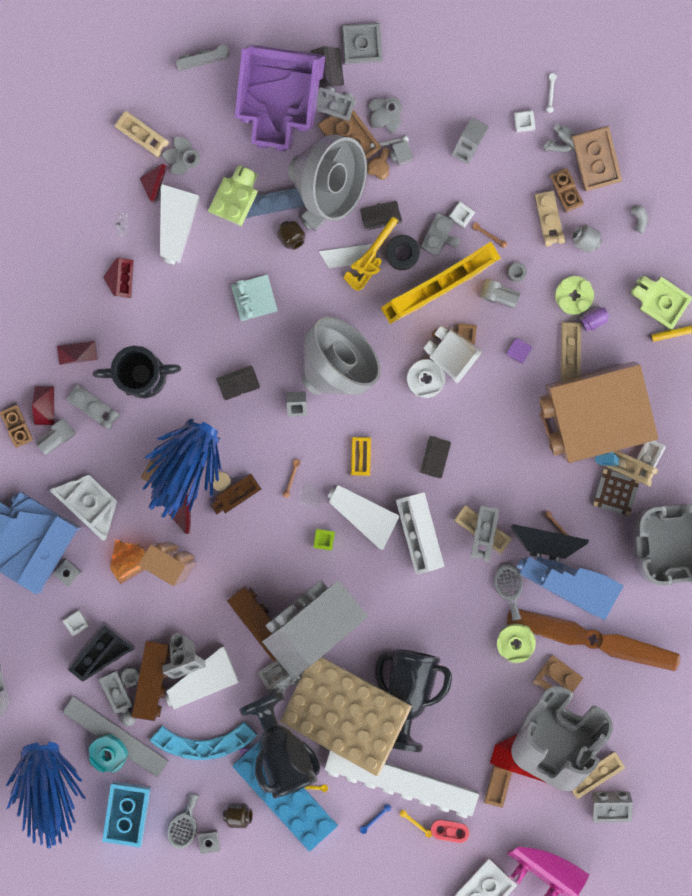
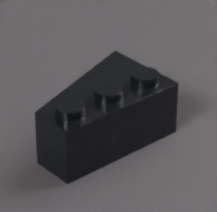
(100, 651)

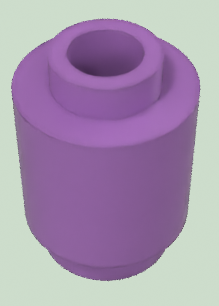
(594, 318)

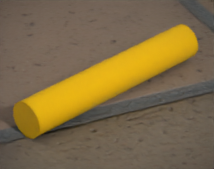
(671, 333)

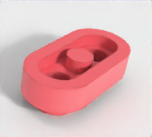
(449, 831)

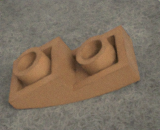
(566, 190)
(16, 425)

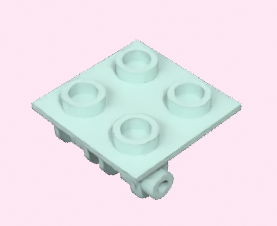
(254, 297)

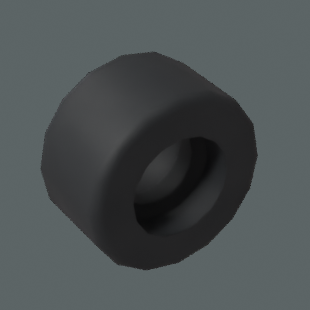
(399, 241)

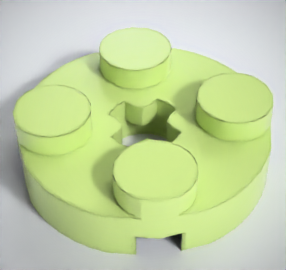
(565, 301)
(519, 632)

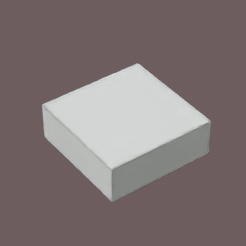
(524, 121)
(461, 214)
(75, 623)

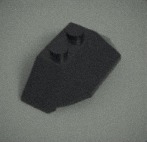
(547, 543)

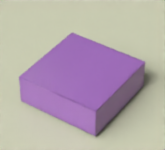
(519, 350)

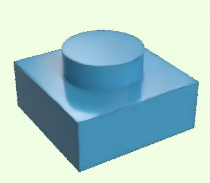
(607, 459)

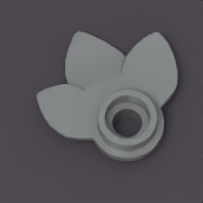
(383, 115)
(178, 156)

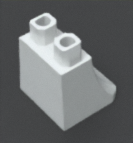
(453, 354)

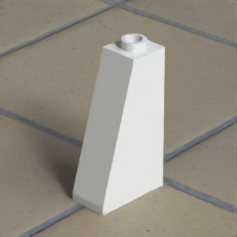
(175, 222)
(365, 515)
(214, 677)

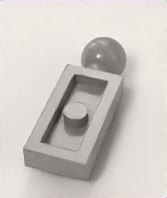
(118, 697)

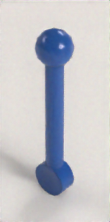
(363, 829)

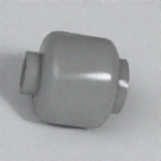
(587, 238)

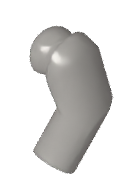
(642, 217)

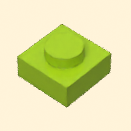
(324, 539)

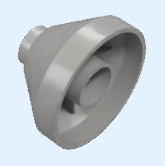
(330, 176)
(338, 359)

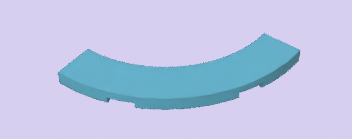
(203, 749)

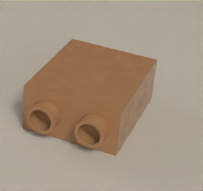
(599, 412)

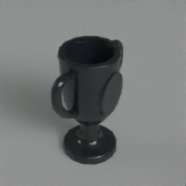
(138, 372)
(412, 682)
(281, 753)

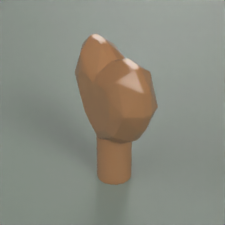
(379, 165)

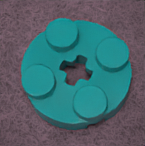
(112, 744)

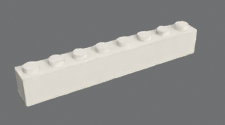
(408, 784)

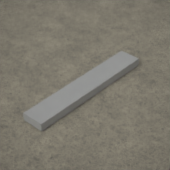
(101, 726)

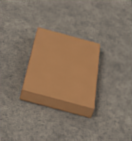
(353, 129)
(596, 158)

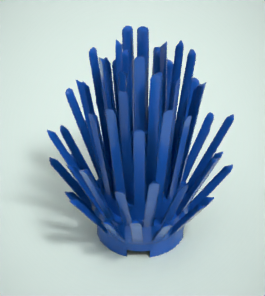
(185, 456)
(41, 788)

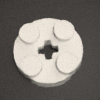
(420, 388)

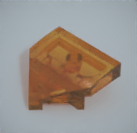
(126, 560)

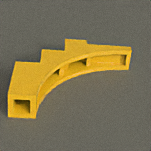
(441, 283)

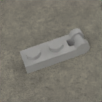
(203, 58)
(92, 406)
(484, 532)

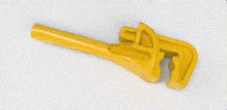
(367, 263)

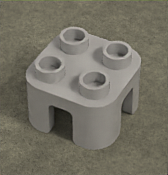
(664, 544)
(558, 742)

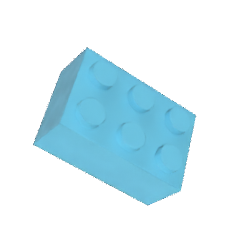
(126, 814)

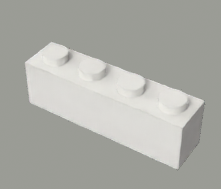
(420, 533)

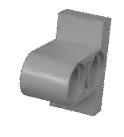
(470, 140)
(182, 657)

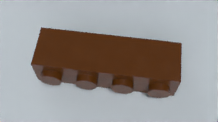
(252, 615)
(151, 681)

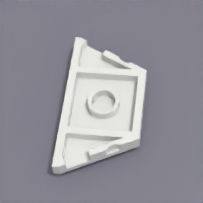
(89, 503)

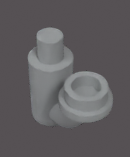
(565, 135)

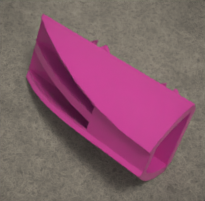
(555, 871)

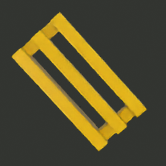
(361, 439)

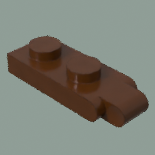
(236, 494)

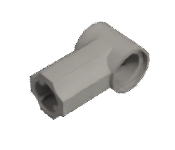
(495, 292)
(59, 433)

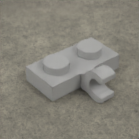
(439, 234)

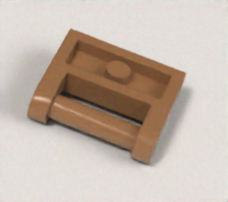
(560, 673)

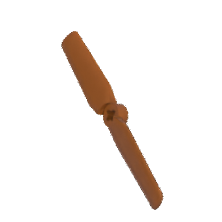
(612, 644)

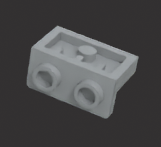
(335, 104)
(276, 678)
(612, 806)

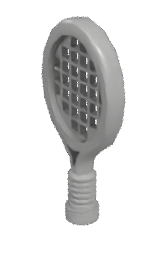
(514, 608)
(190, 806)

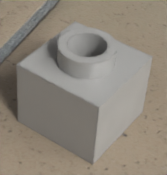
(401, 153)
(311, 221)
(296, 404)
(74, 572)
(209, 835)

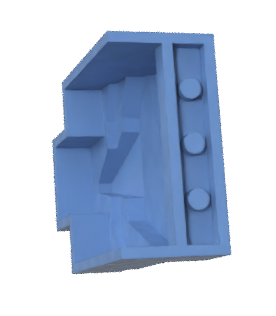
(32, 541)
(580, 587)

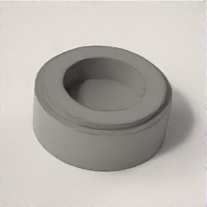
(516, 272)
(130, 676)

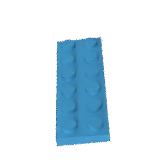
(296, 810)

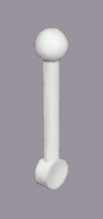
(552, 77)
(404, 138)

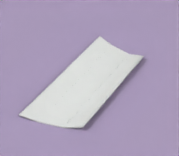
(343, 256)

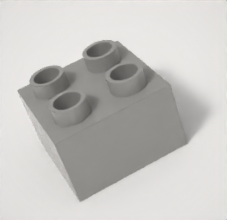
(308, 634)

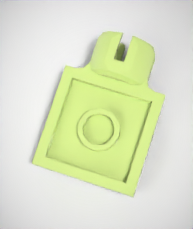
(235, 196)
(661, 300)

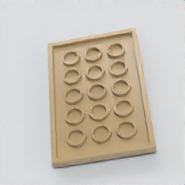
(346, 715)

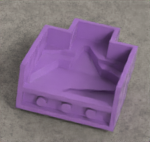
(278, 93)

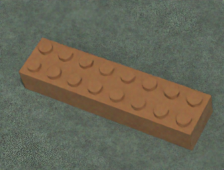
(168, 563)

